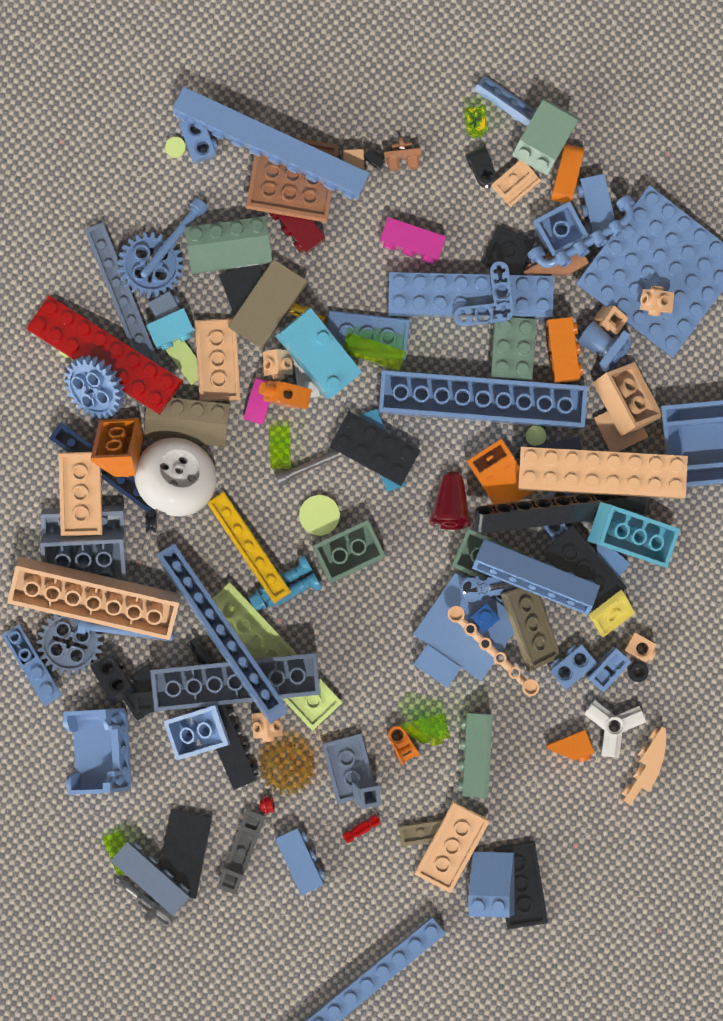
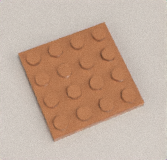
(286, 193)

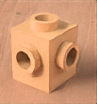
(656, 301)
(277, 364)
(264, 730)

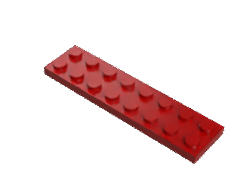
(79, 337)

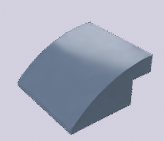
(88, 553)

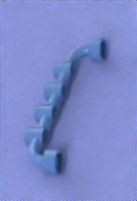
(581, 247)

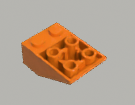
(498, 474)

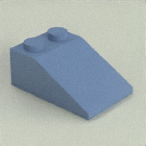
(196, 732)
(492, 885)

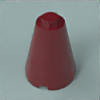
(451, 504)

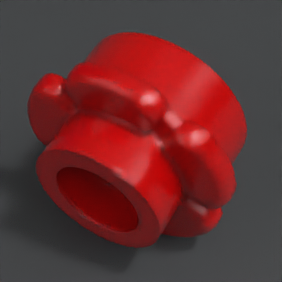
(267, 804)

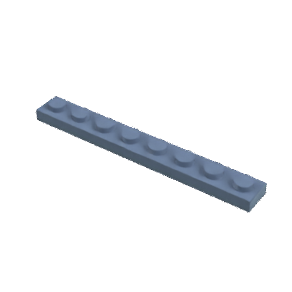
(120, 295)

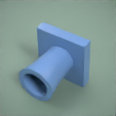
(606, 346)

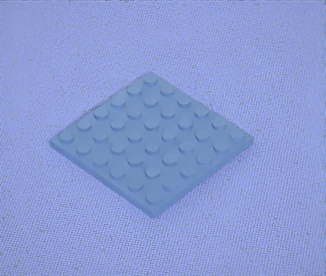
(661, 250)

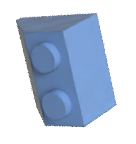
(560, 229)

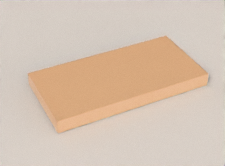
(217, 361)
(80, 495)
(452, 846)

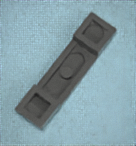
(241, 852)

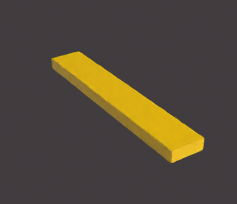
(249, 547)

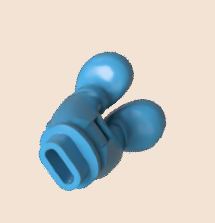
(261, 598)

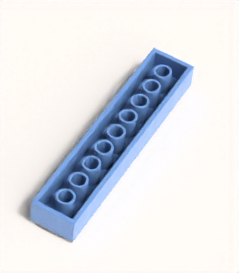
(483, 399)

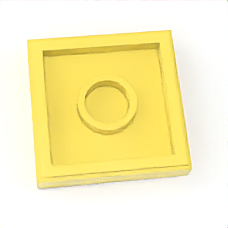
(611, 613)

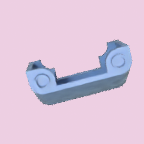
(99, 751)

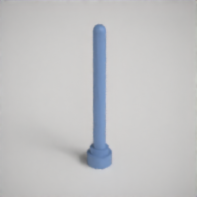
(197, 208)
(84, 626)

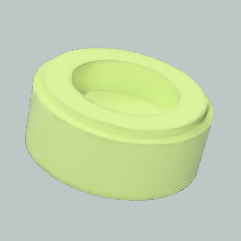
(175, 147)
(535, 435)

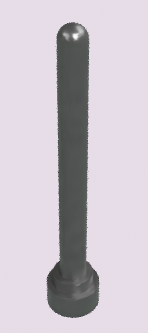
(284, 476)

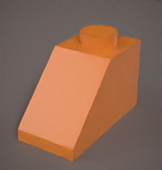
(575, 746)

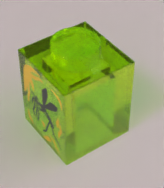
(475, 121)

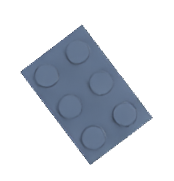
(346, 764)

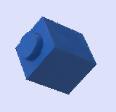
(485, 618)

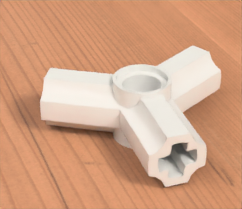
(626, 720)

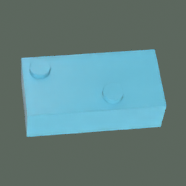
(318, 353)
(633, 534)

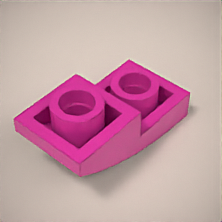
(256, 407)

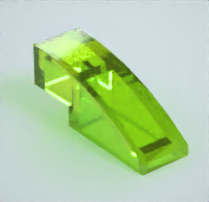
(374, 352)

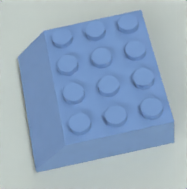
(697, 433)

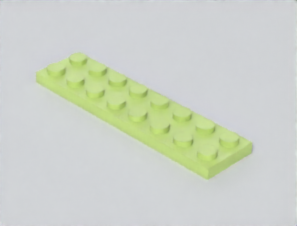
(265, 642)

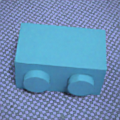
(171, 329)

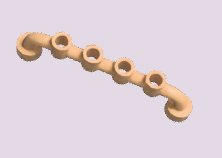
(529, 687)

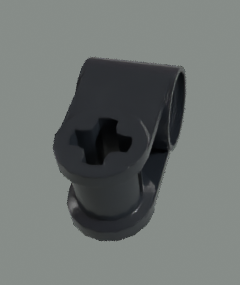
(480, 163)

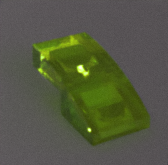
(280, 447)

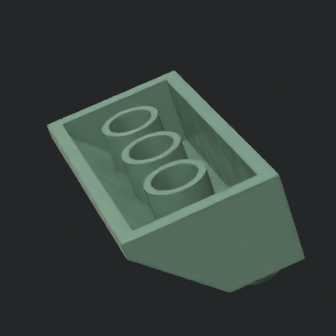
(228, 245)
(476, 755)

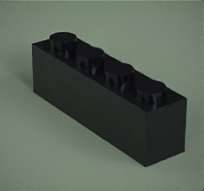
(235, 755)

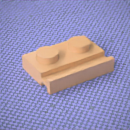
(516, 183)

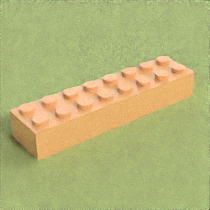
(603, 472)
(93, 598)

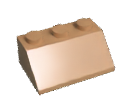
(627, 399)

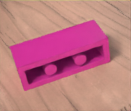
(412, 240)

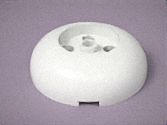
(159, 485)

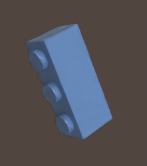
(597, 203)
(300, 860)

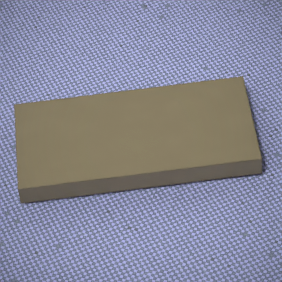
(268, 304)
(530, 627)

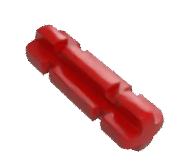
(361, 828)

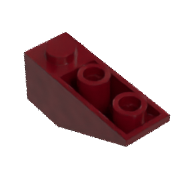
(303, 231)

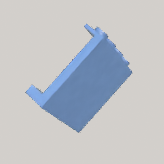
(450, 637)

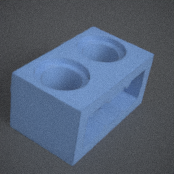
(193, 141)
(608, 669)
(575, 671)

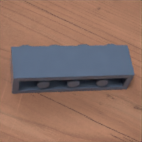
(151, 878)

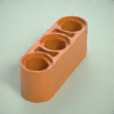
(567, 173)

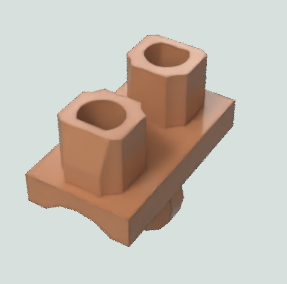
(412, 155)

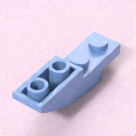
(32, 665)

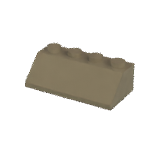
(190, 420)

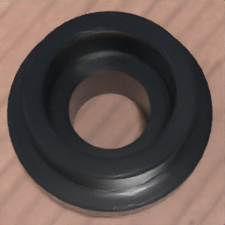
(644, 674)

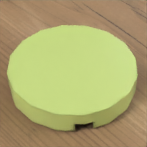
(319, 515)

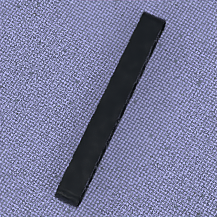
(551, 511)

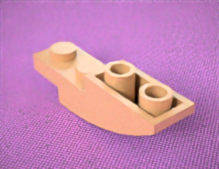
(652, 758)

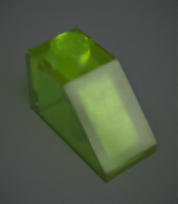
(428, 729)

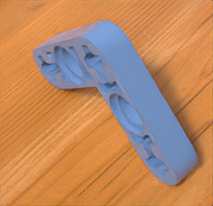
(498, 302)

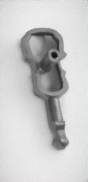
(152, 909)

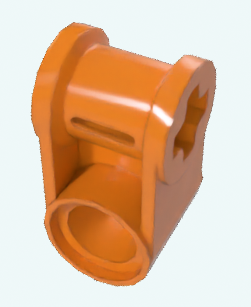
(403, 746)

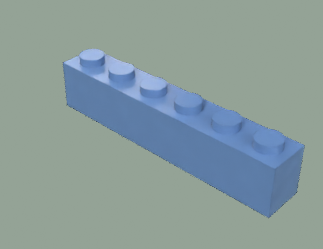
(536, 576)

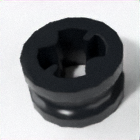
(151, 523)

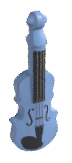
(474, 589)

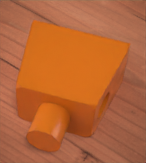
(281, 392)

